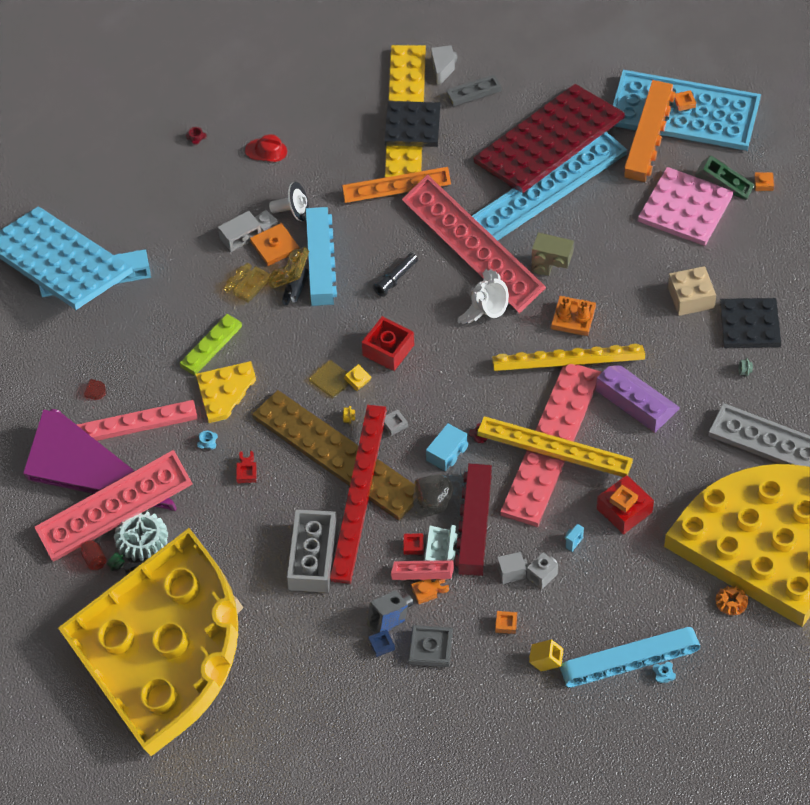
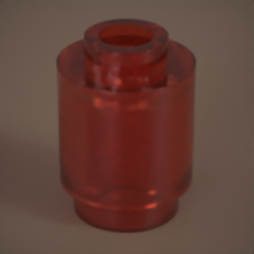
(93, 555)

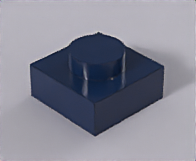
(381, 643)

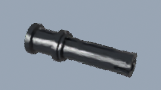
(390, 278)

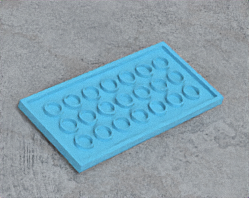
(720, 115)
(60, 258)

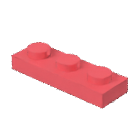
(422, 570)

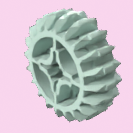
(152, 541)

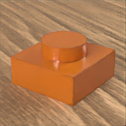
(685, 100)
(764, 181)
(623, 498)
(506, 622)

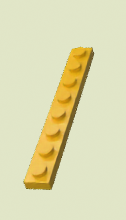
(561, 358)
(555, 447)

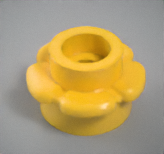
(348, 414)

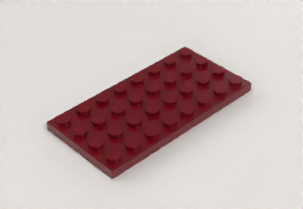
(548, 138)

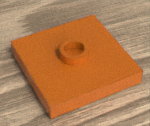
(274, 244)

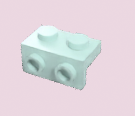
(440, 544)

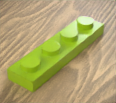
(210, 344)

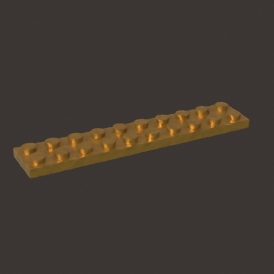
(333, 451)

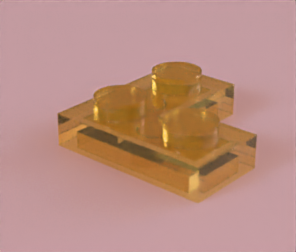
(292, 270)

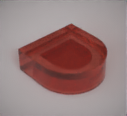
(95, 390)

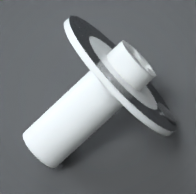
(296, 202)

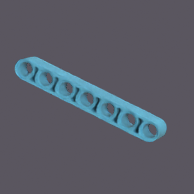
(629, 657)

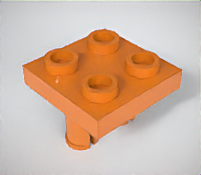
(573, 315)

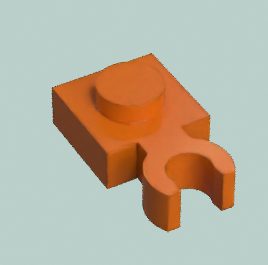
(427, 590)

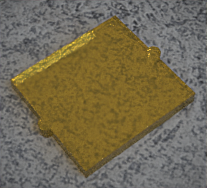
(330, 379)

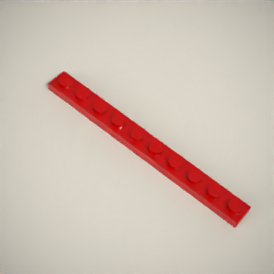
(358, 494)

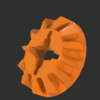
(732, 607)

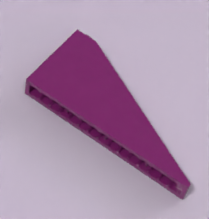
(73, 459)

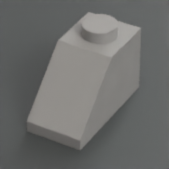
(443, 62)

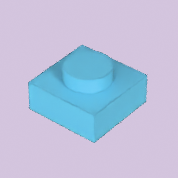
(574, 537)

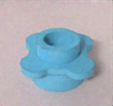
(207, 435)
(664, 677)

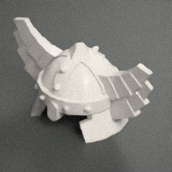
(487, 298)

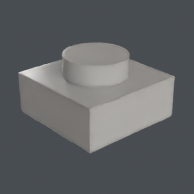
(266, 220)
(395, 422)

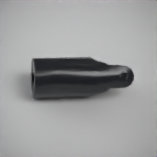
(294, 288)

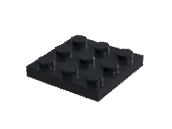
(412, 124)
(750, 323)

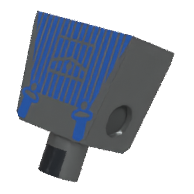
(388, 611)

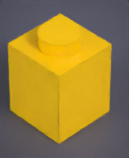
(546, 655)

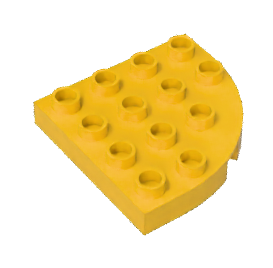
(753, 535)
(160, 640)

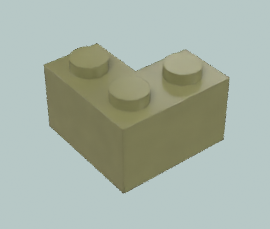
(550, 252)

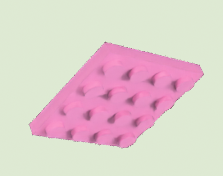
(685, 206)

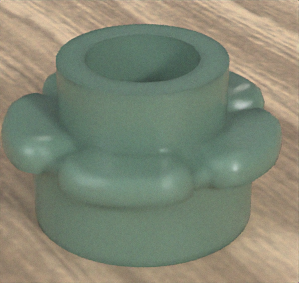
(745, 367)

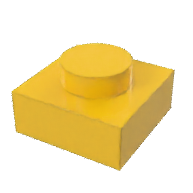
(357, 377)

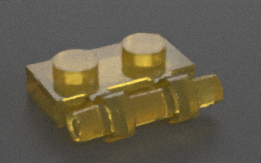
(252, 283)

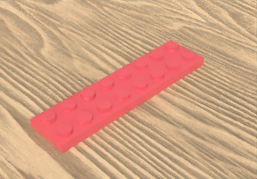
(113, 505)

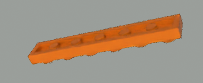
(392, 185)

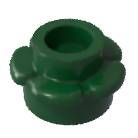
(116, 561)

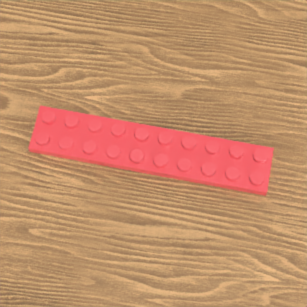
(472, 241)
(560, 419)

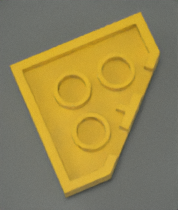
(224, 389)

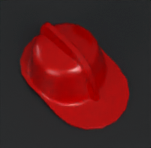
(266, 149)

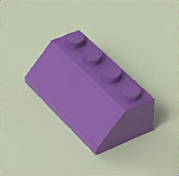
(635, 397)

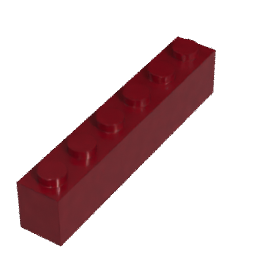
(475, 519)

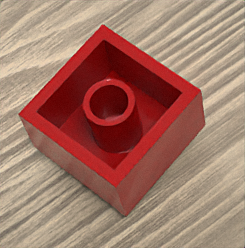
(388, 343)
(637, 512)

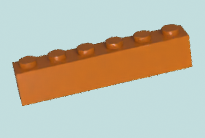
(649, 130)

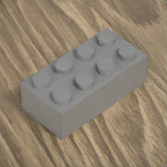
(311, 551)

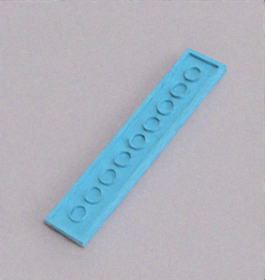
(517, 207)

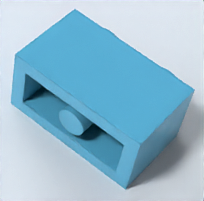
(447, 447)

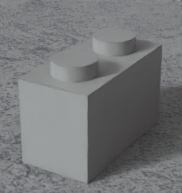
(239, 231)

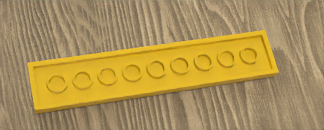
(405, 84)

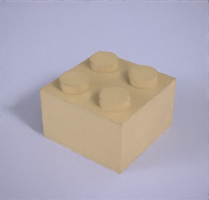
(691, 291)

